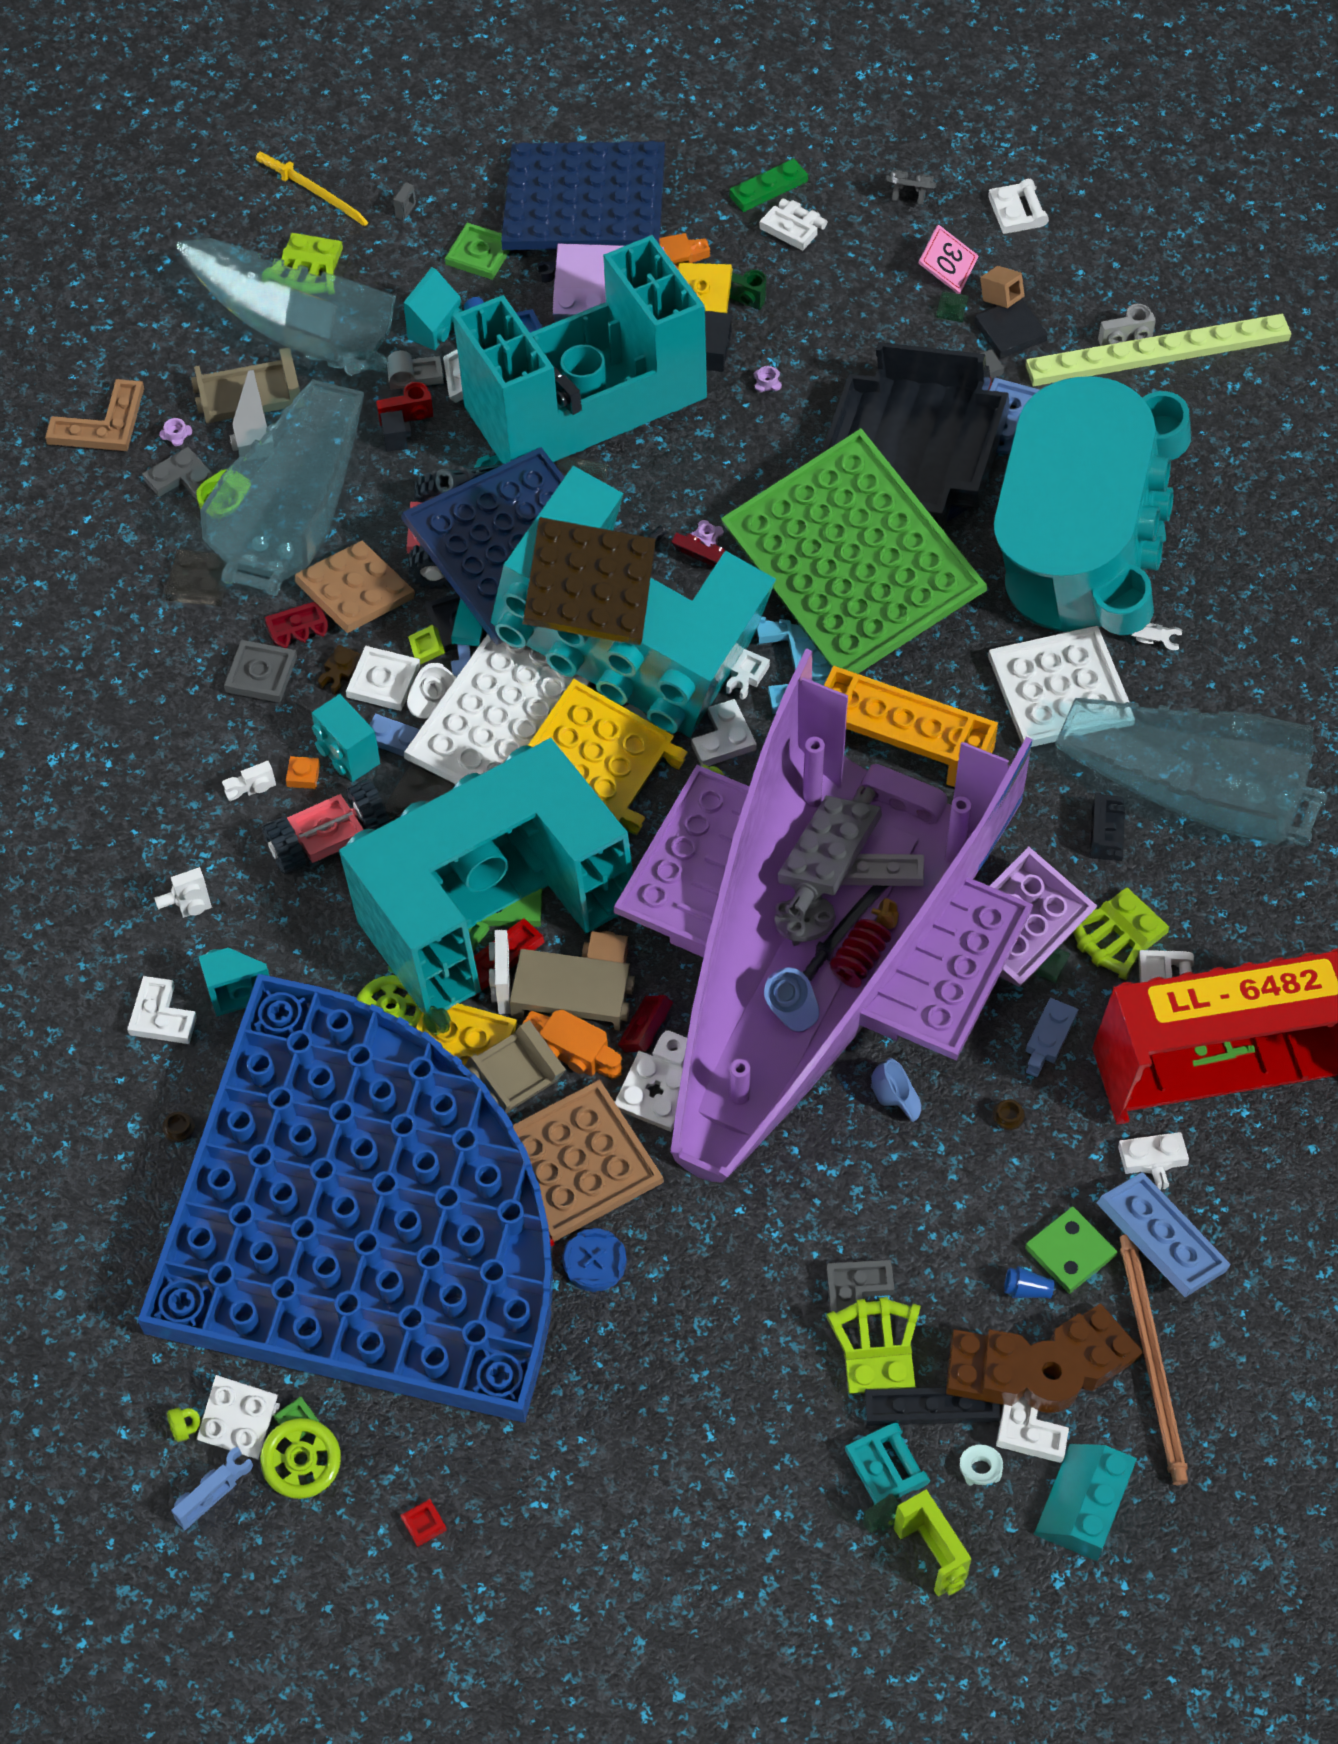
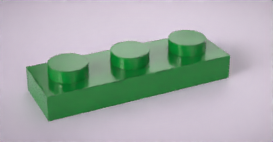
(768, 185)

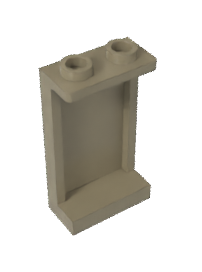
(222, 390)
(572, 983)

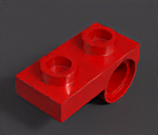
(415, 403)

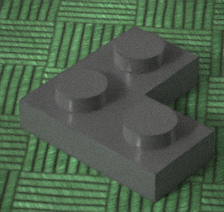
(176, 470)
(856, 1280)

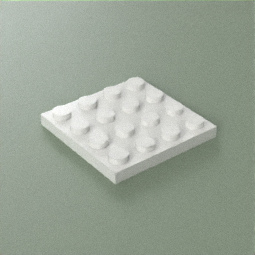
(1048, 674)

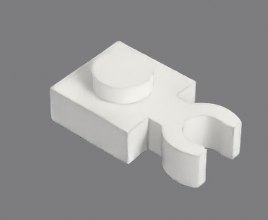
(747, 670)
(253, 780)

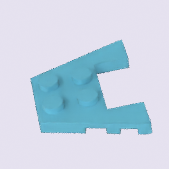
(798, 641)

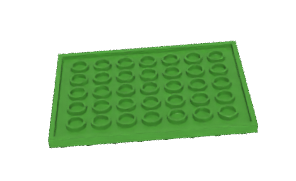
(854, 554)

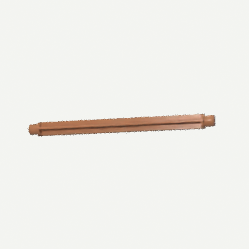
(1154, 1363)

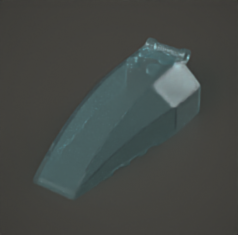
(306, 312)
(284, 492)
(1216, 769)

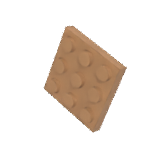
(354, 586)

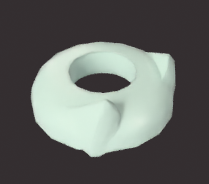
(981, 1453)

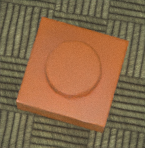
(303, 772)

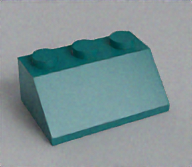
(1085, 1498)

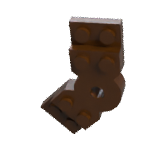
(1006, 1367)

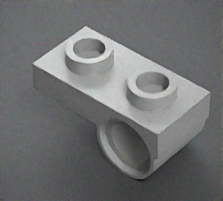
(1136, 325)
(405, 370)

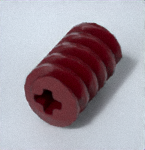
(859, 952)

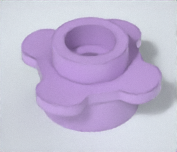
(767, 379)
(175, 431)
(713, 533)

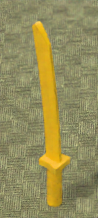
(288, 173)

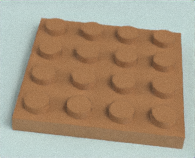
(585, 1159)

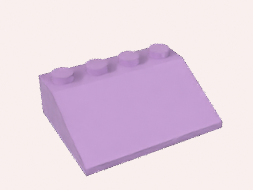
(579, 278)
(1054, 915)

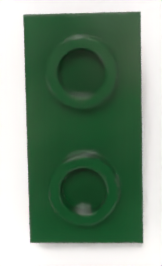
(749, 288)

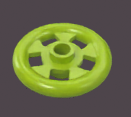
(388, 985)
(323, 1475)

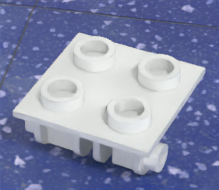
(237, 1416)

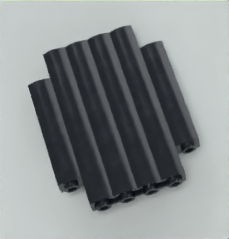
(928, 420)

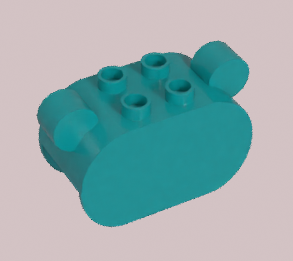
(1088, 503)

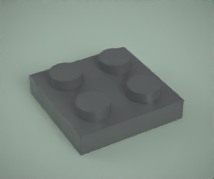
(260, 671)

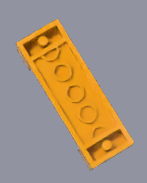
(911, 720)

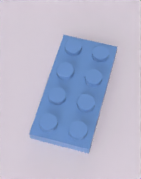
(1163, 1234)

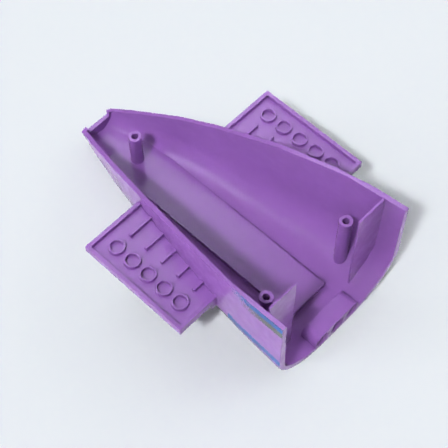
(716, 893)

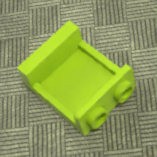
(924, 1515)

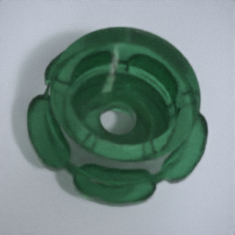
(436, 1020)

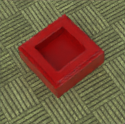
(423, 1522)

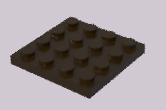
(589, 581)

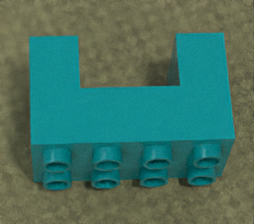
(626, 356)
(684, 643)
(476, 853)

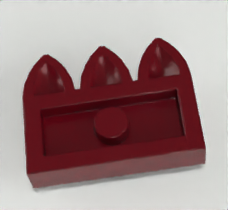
(296, 624)

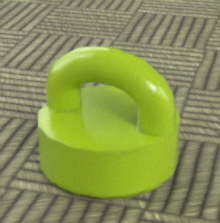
(177, 1423)

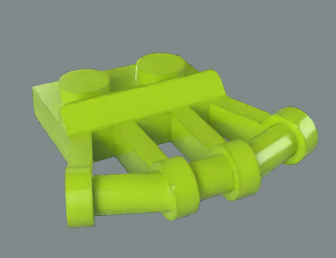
(312, 252)
(1131, 921)
(878, 1366)

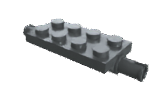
(828, 848)

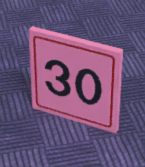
(948, 259)

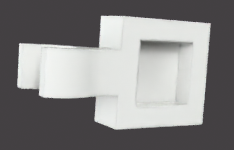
(1157, 632)

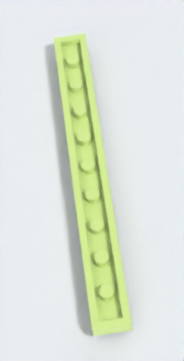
(1158, 349)

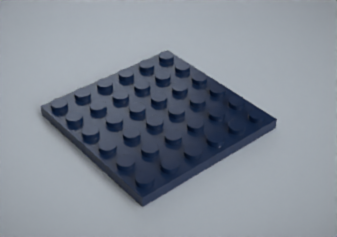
(583, 194)
(480, 524)

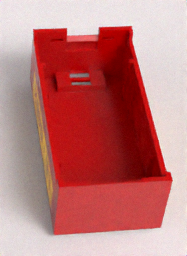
(1275, 1005)

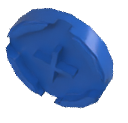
(594, 1260)

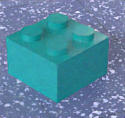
(345, 738)

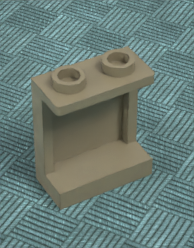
(517, 1067)

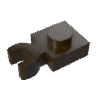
(338, 667)

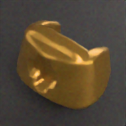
(886, 913)

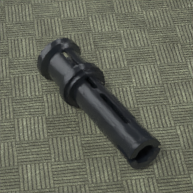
(459, 476)

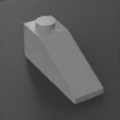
(249, 418)

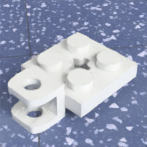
(646, 1071)

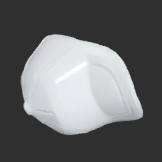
(429, 689)

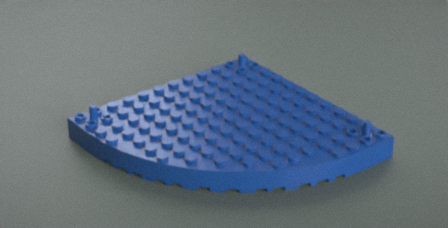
(359, 1213)

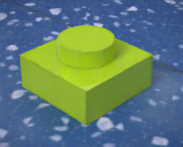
(426, 644)

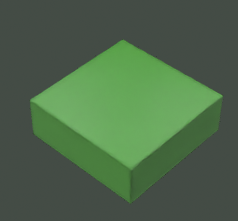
(295, 1410)

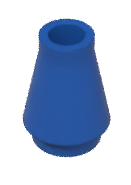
(1026, 1284)

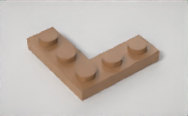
(108, 434)

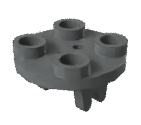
(901, 178)
(815, 923)

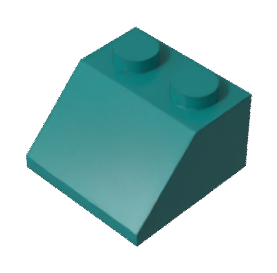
(431, 310)
(230, 978)

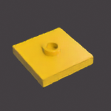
(710, 283)

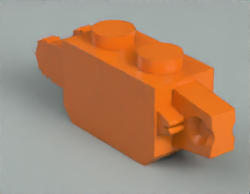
(683, 250)
(577, 1043)

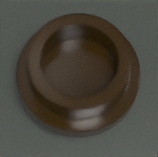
(1008, 1114)
(178, 1127)

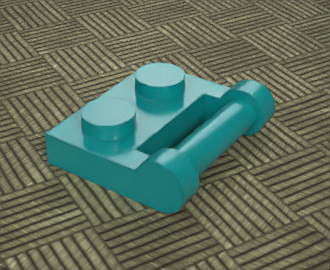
(877, 1468)

